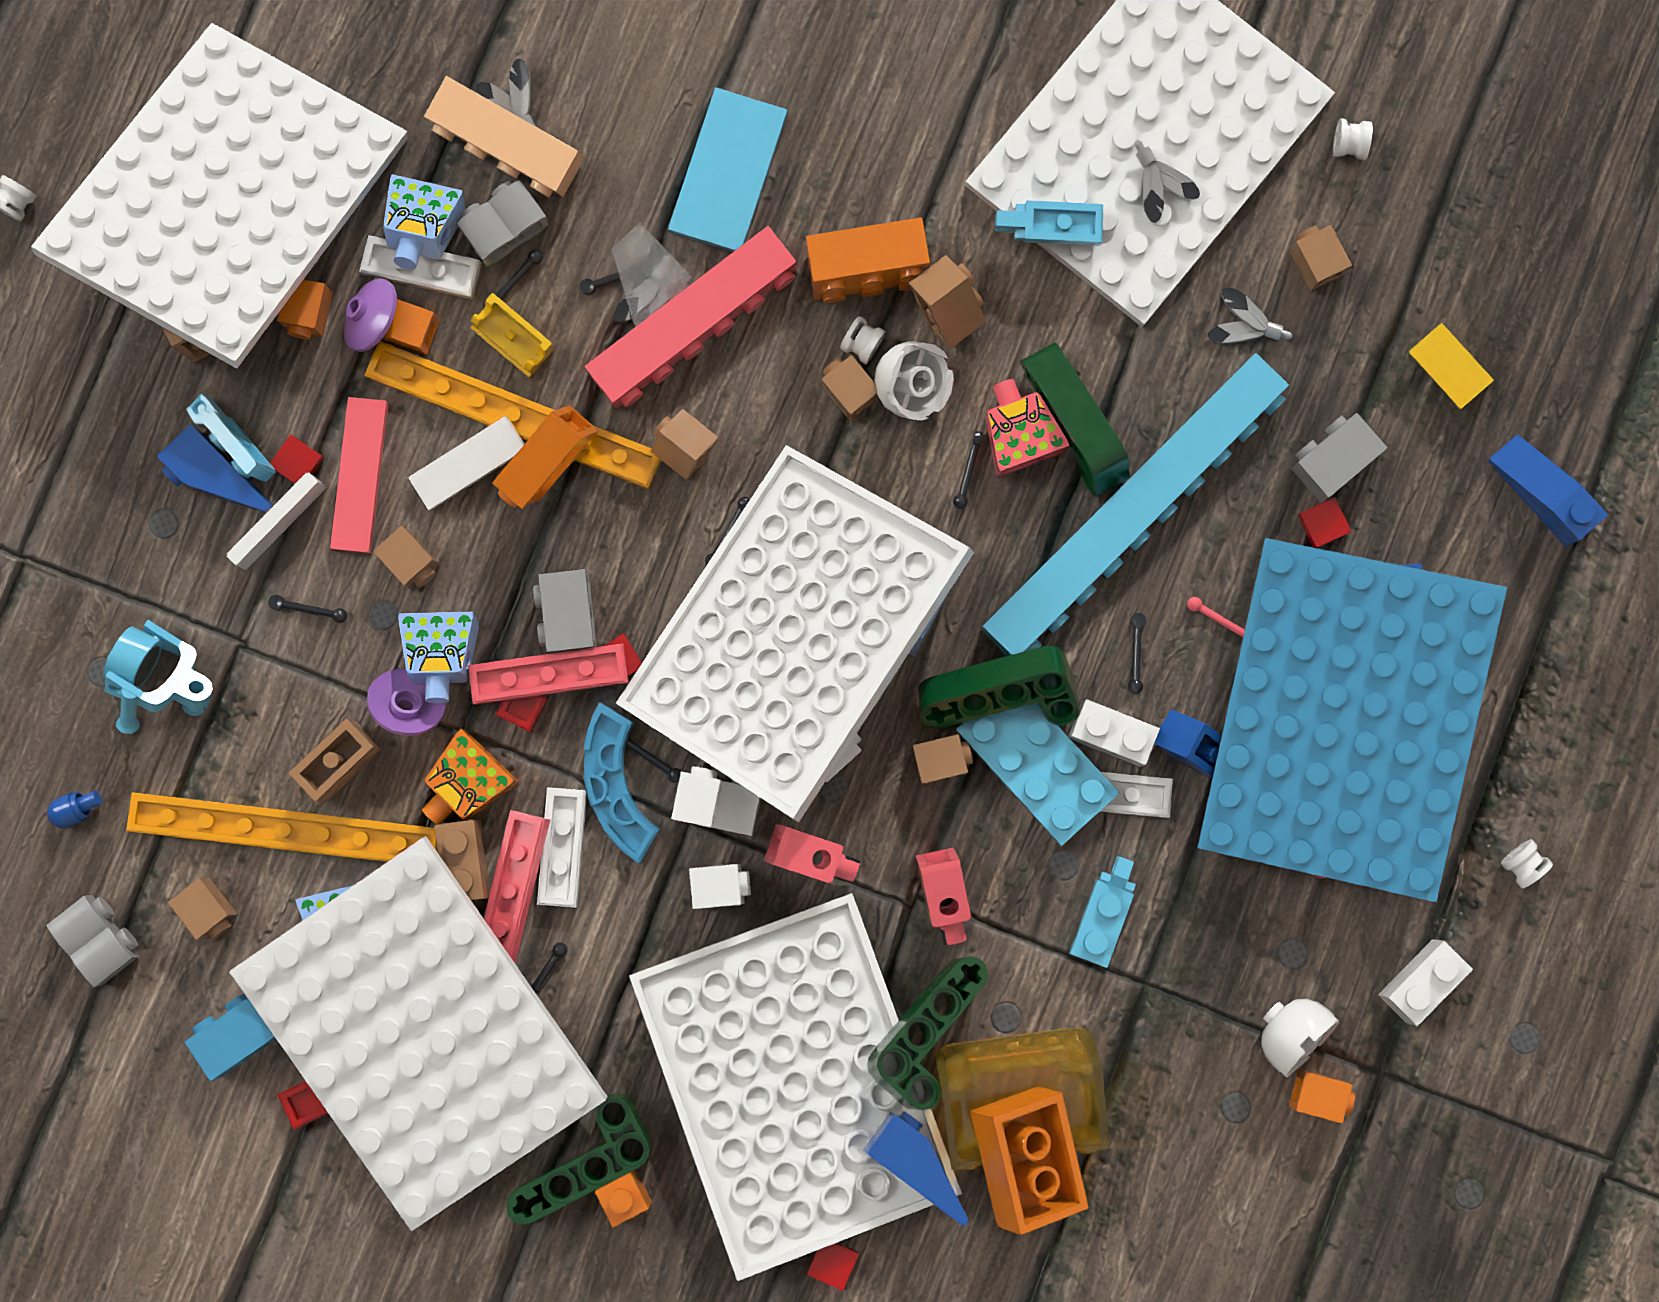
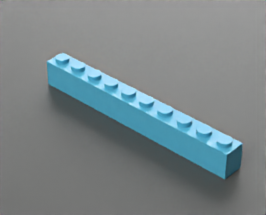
(1135, 507)

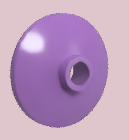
(369, 314)
(396, 690)

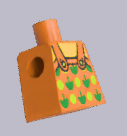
(465, 780)

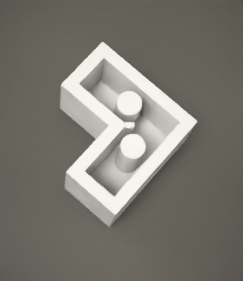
(715, 803)

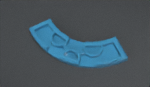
(608, 787)

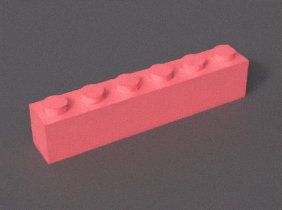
(692, 318)

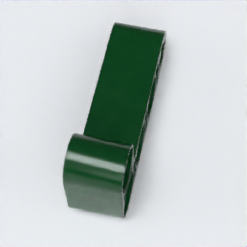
(1089, 435)
(1000, 686)
(932, 1027)
(577, 1167)

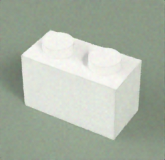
(1113, 733)
(719, 886)
(1425, 982)

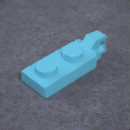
(1053, 222)
(231, 439)
(1104, 914)

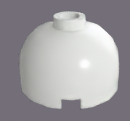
(914, 380)
(1295, 1033)

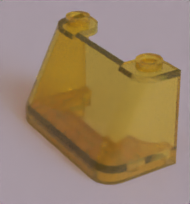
(1000, 1067)

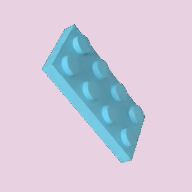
(1040, 768)

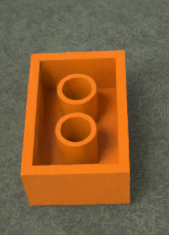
(866, 259)
(1029, 1160)

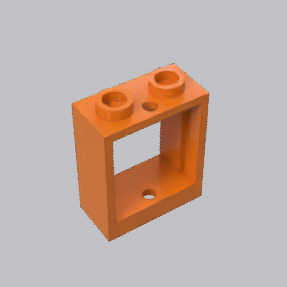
(544, 457)

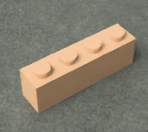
(504, 137)

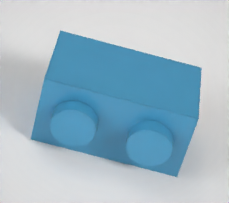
(230, 1039)

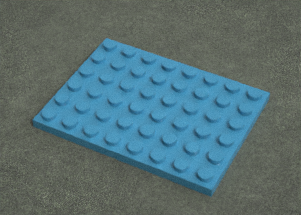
(1351, 718)

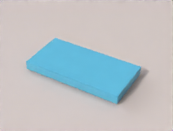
(728, 170)

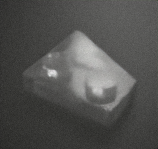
(647, 273)

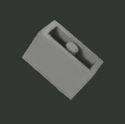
(1339, 457)
(566, 611)

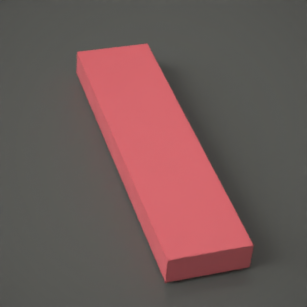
(359, 475)
(548, 674)
(515, 878)

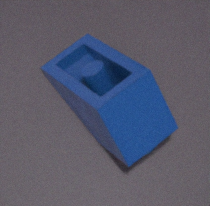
(1189, 742)

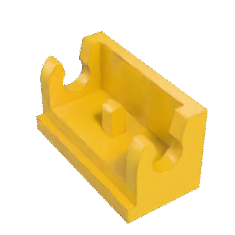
(511, 335)
(1451, 366)

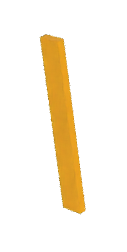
(489, 404)
(272, 828)

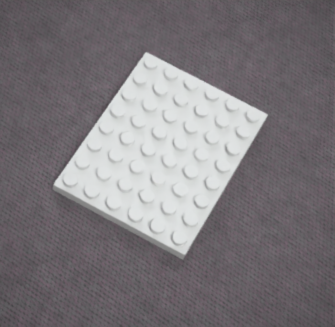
(1189, 87)
(221, 194)
(794, 631)
(418, 1034)
(775, 1086)

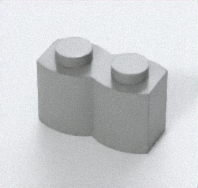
(502, 222)
(94, 940)

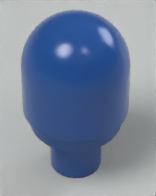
(72, 808)

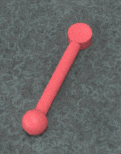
(1195, 604)

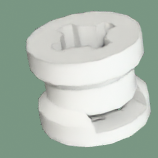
(1353, 139)
(16, 196)
(866, 341)
(1526, 863)

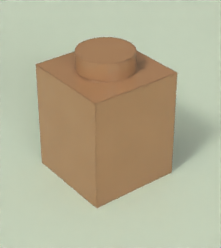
(1319, 256)
(849, 386)
(683, 443)
(407, 558)
(942, 759)
(203, 909)

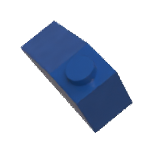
(203, 467)
(1548, 490)
(912, 1159)

